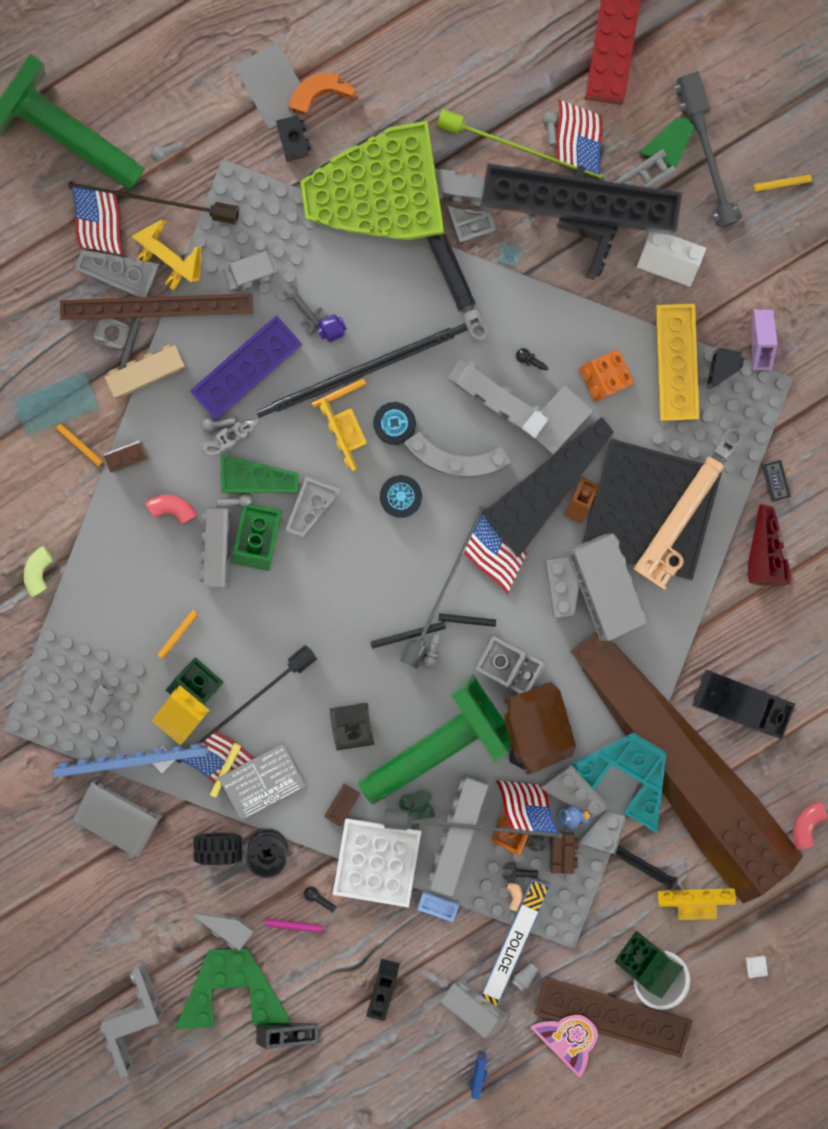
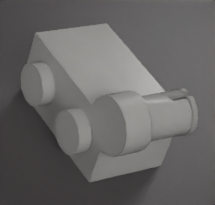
(248, 271)

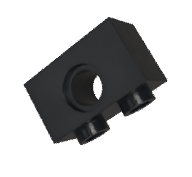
(291, 126)

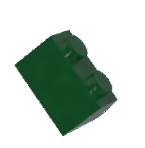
(197, 681)

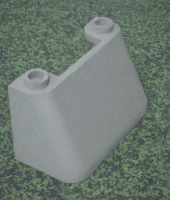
(116, 819)

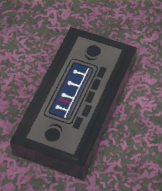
(776, 481)

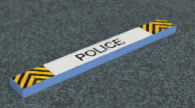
(515, 941)

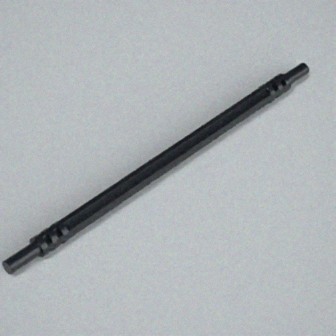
(362, 370)

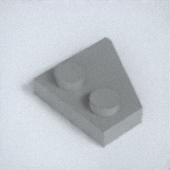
(605, 833)

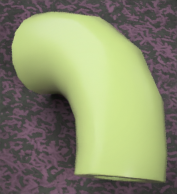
(34, 571)

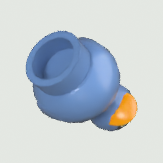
(572, 817)

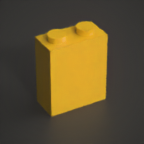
(180, 715)

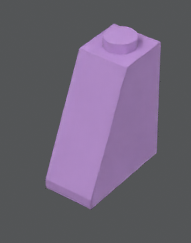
(763, 339)

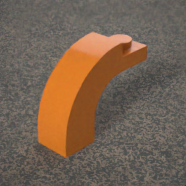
(316, 86)

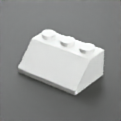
(671, 258)

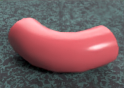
(171, 505)
(805, 824)

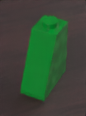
(672, 140)

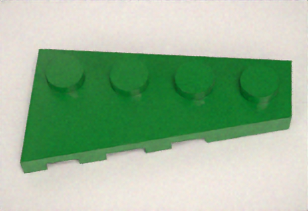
(252, 477)

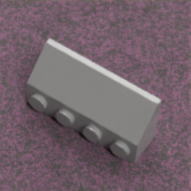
(216, 548)

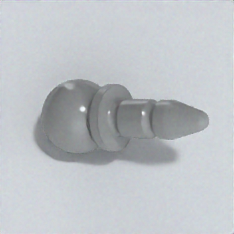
(430, 658)

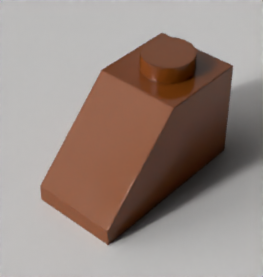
(581, 500)

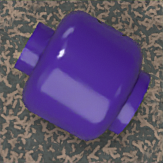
(331, 328)

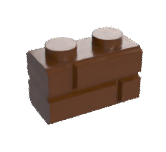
(126, 456)
(562, 854)

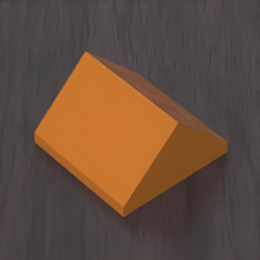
(511, 841)

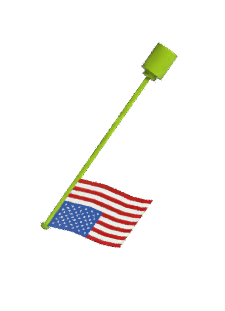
(577, 137)

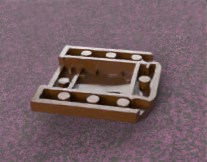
(539, 727)

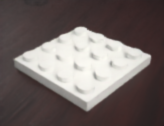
(376, 863)

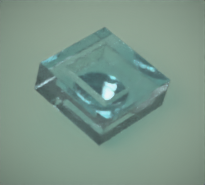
(509, 255)

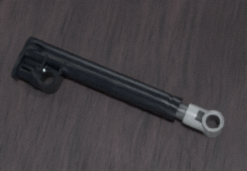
(457, 285)

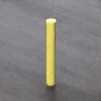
(225, 769)

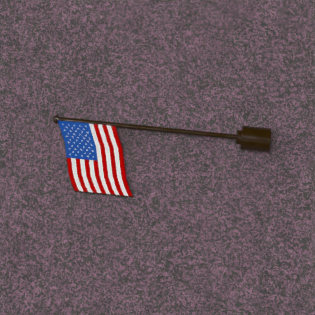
(99, 216)

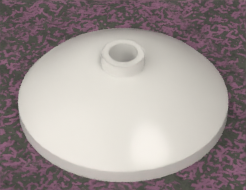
(675, 993)

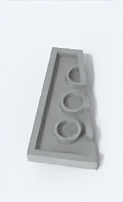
(124, 273)

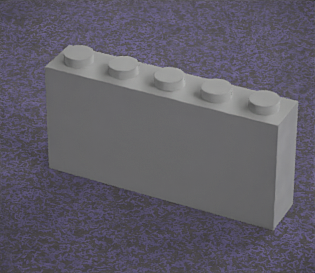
(607, 587)

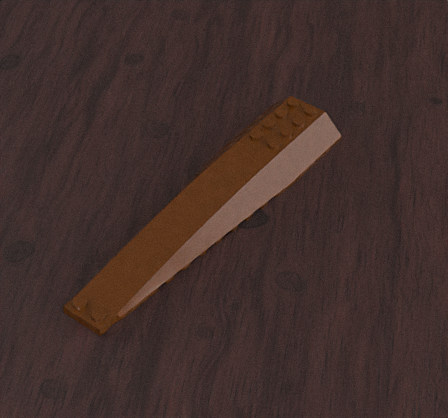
(702, 789)

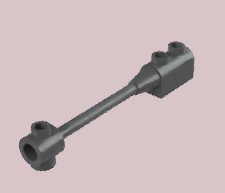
(695, 106)

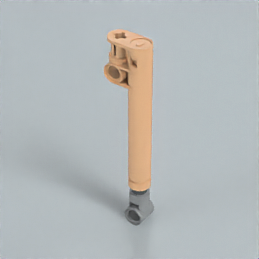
(655, 560)

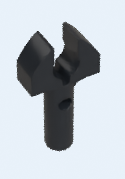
(518, 872)

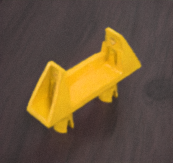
(189, 268)

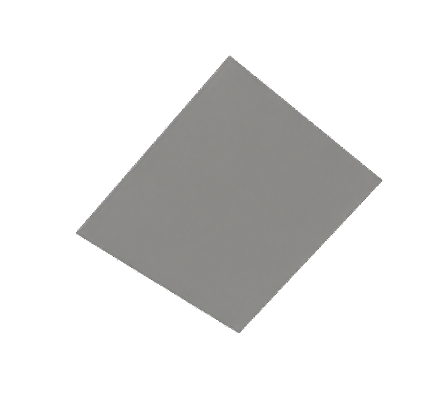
(358, 566)

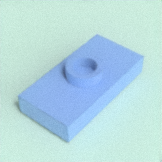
(438, 906)

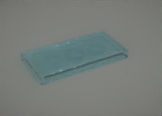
(56, 403)

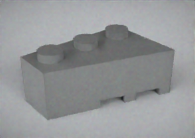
(562, 586)

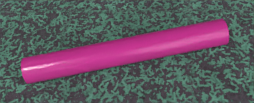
(293, 925)

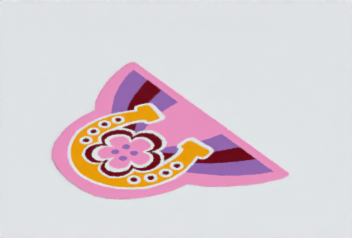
(569, 1039)

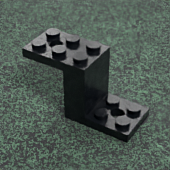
(593, 231)
(743, 704)

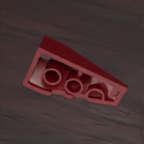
(766, 558)

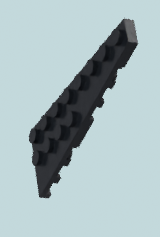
(533, 500)

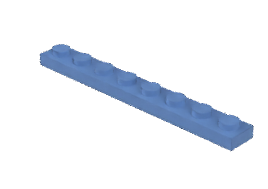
(138, 758)

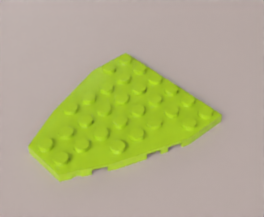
(379, 187)

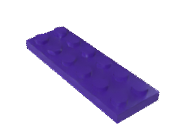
(246, 367)

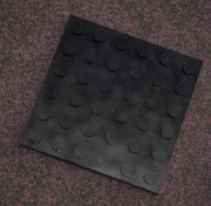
(637, 497)

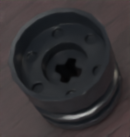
(267, 863)

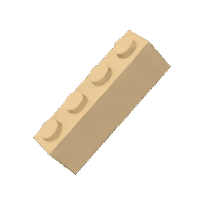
(145, 372)

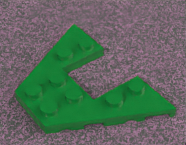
(228, 970)

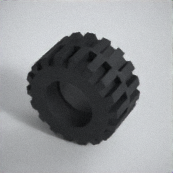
(217, 848)

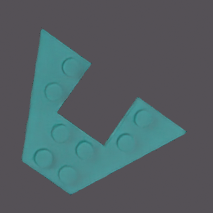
(638, 760)

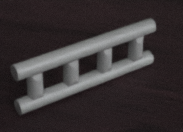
(641, 169)

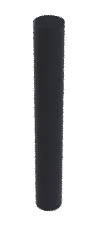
(467, 620)

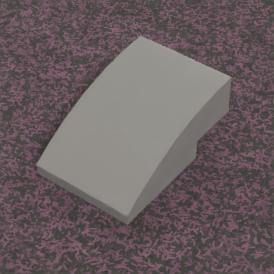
(564, 416)
(510, 666)

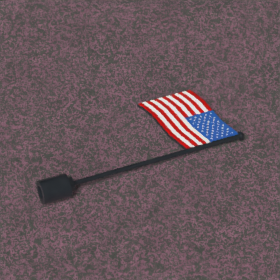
(220, 745)

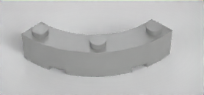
(498, 399)
(454, 464)

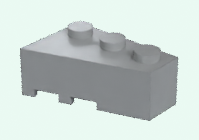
(460, 187)
(474, 1009)

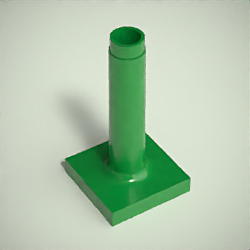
(26, 102)
(477, 721)

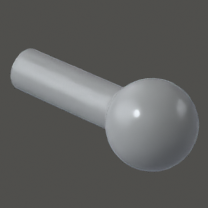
(549, 119)
(158, 153)
(209, 425)
(243, 499)

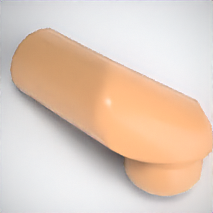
(517, 895)

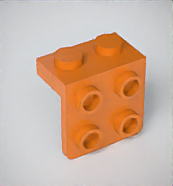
(606, 375)

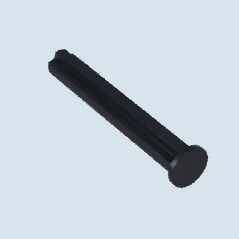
(646, 867)

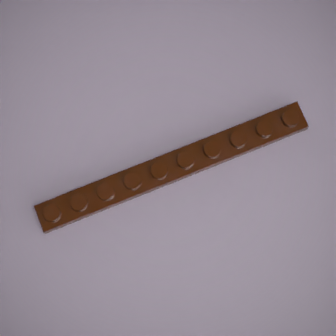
(156, 306)

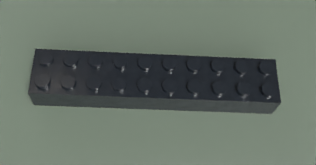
(581, 199)

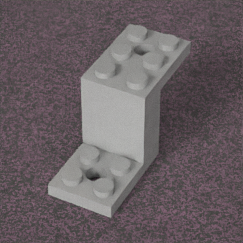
(131, 1019)

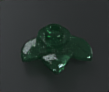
(420, 807)

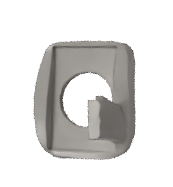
(100, 337)

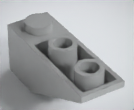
(228, 927)

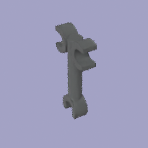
(313, 319)

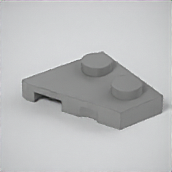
(471, 223)

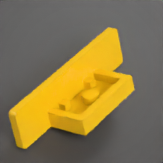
(347, 432)
(696, 904)

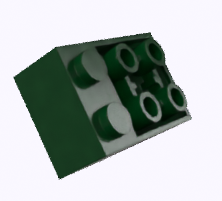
(648, 964)

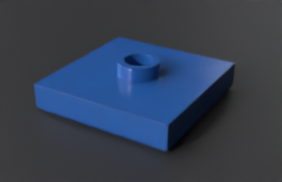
(479, 1075)

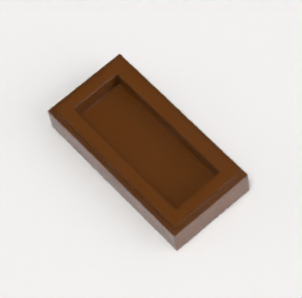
(342, 804)

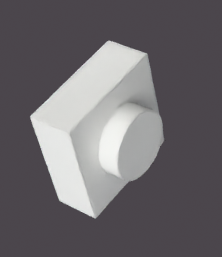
(756, 966)

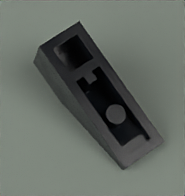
(383, 989)
(286, 1034)

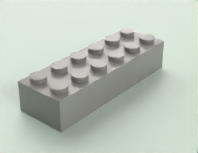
(457, 840)

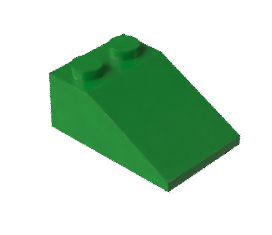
(256, 537)

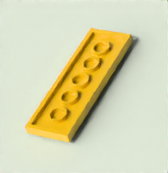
(677, 362)

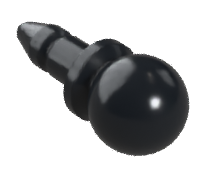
(524, 356)

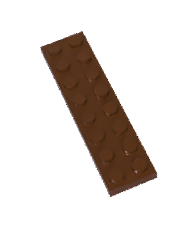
(615, 1016)

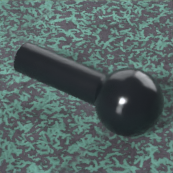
(311, 894)

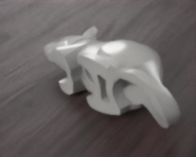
(229, 437)

